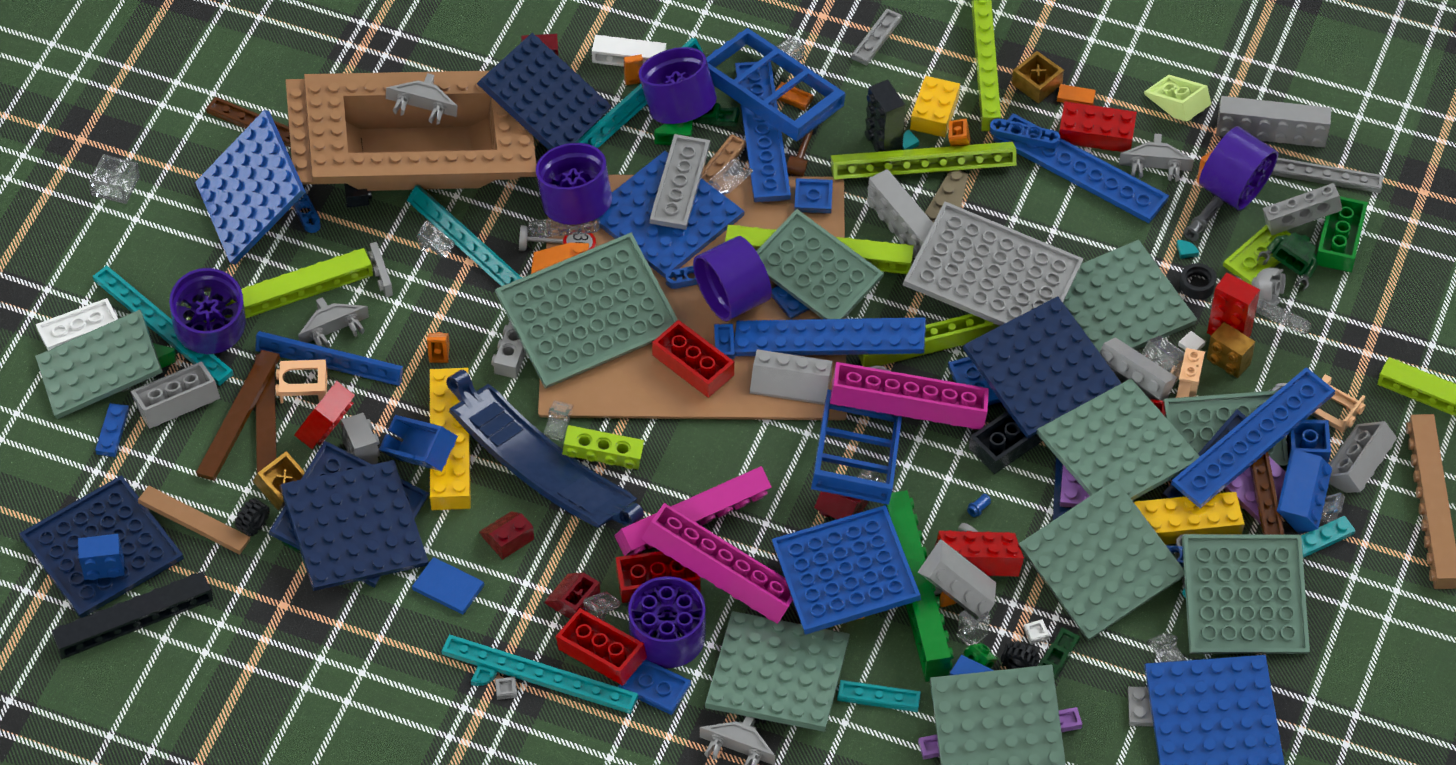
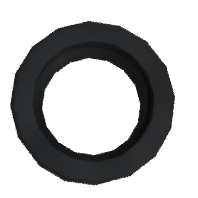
(1197, 269)

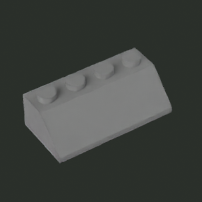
(1130, 364)
(791, 377)
(175, 394)
(1361, 456)
(959, 579)

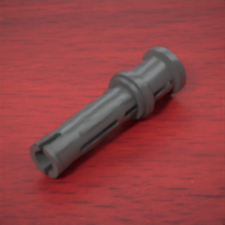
(1200, 222)

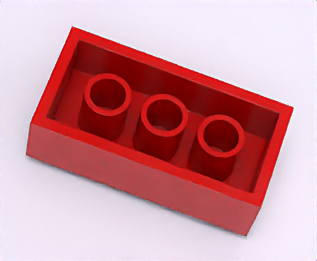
(1097, 126)
(1234, 304)
(693, 358)
(325, 416)
(989, 551)
(640, 568)
(601, 646)

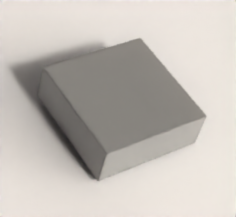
(506, 688)

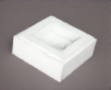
(1191, 341)
(1036, 631)

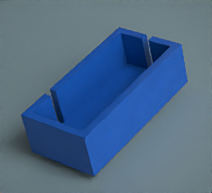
(421, 444)

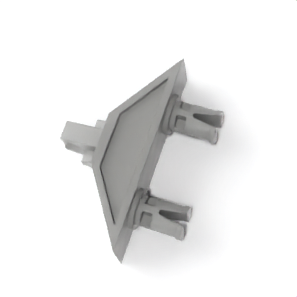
(424, 96)
(1156, 155)
(332, 318)
(738, 737)

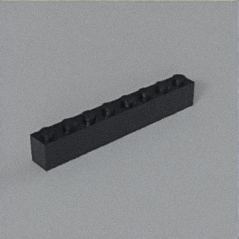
(132, 615)

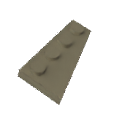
(950, 191)

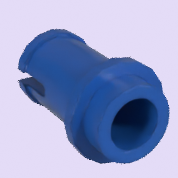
(975, 508)

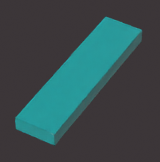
(879, 696)

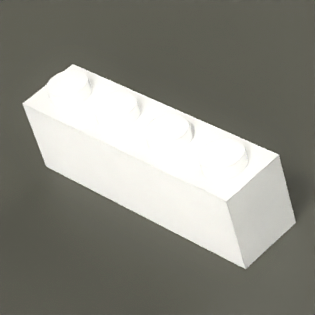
(614, 49)

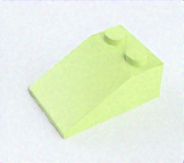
(1179, 97)

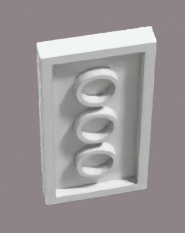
(75, 323)

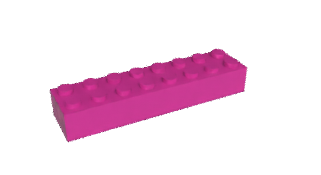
(909, 396)
(702, 507)
(719, 562)

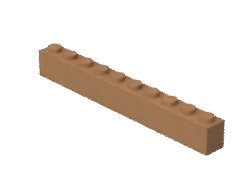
(1433, 500)

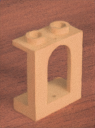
(1190, 373)
(285, 389)
(1355, 407)

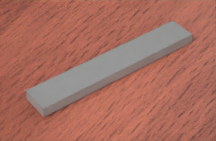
(1328, 175)

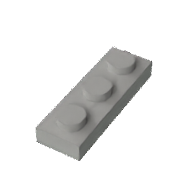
(380, 269)

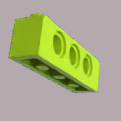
(612, 443)

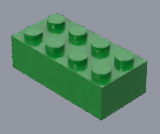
(1342, 235)

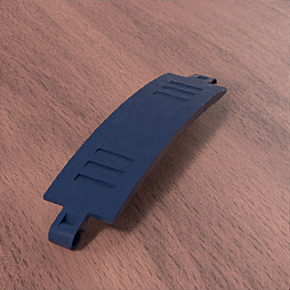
(538, 459)

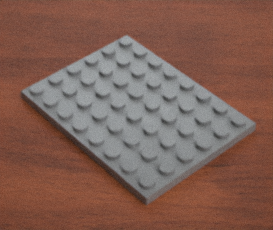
(989, 267)

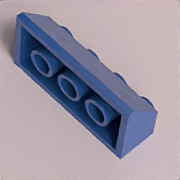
(1304, 491)

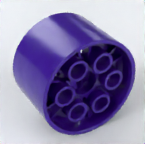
(677, 85)
(1238, 168)
(574, 183)
(732, 278)
(209, 336)
(683, 601)

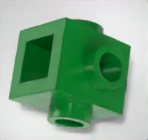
(981, 654)

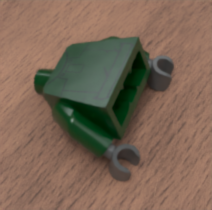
(1295, 253)

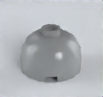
(1271, 284)

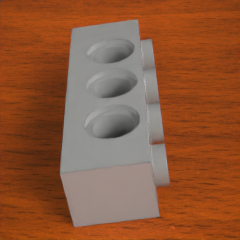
(1302, 209)
(509, 354)

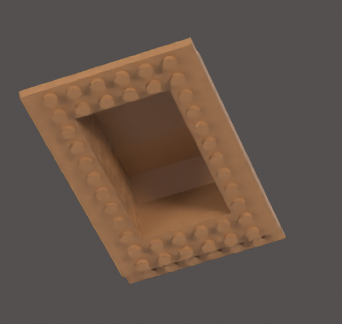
(405, 151)

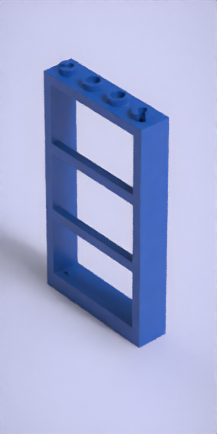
(796, 129)
(850, 485)

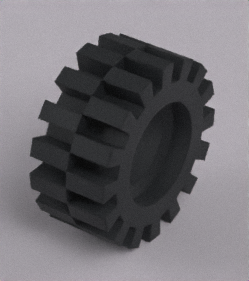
(252, 517)
(1019, 656)

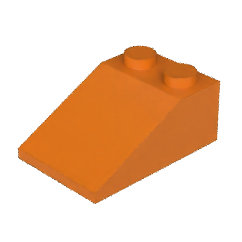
(553, 255)

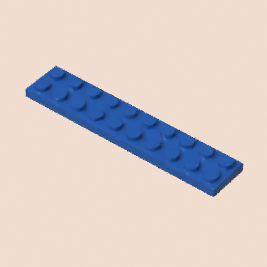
(764, 141)
(1092, 175)
(831, 336)
(1253, 437)

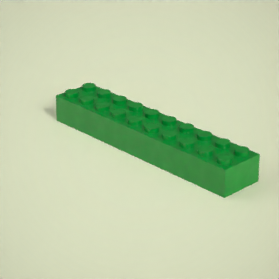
(923, 614)

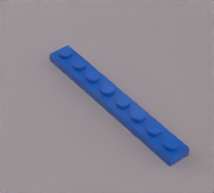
(335, 359)

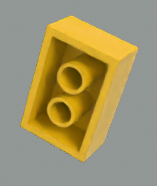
(935, 106)

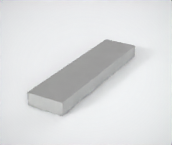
(876, 37)

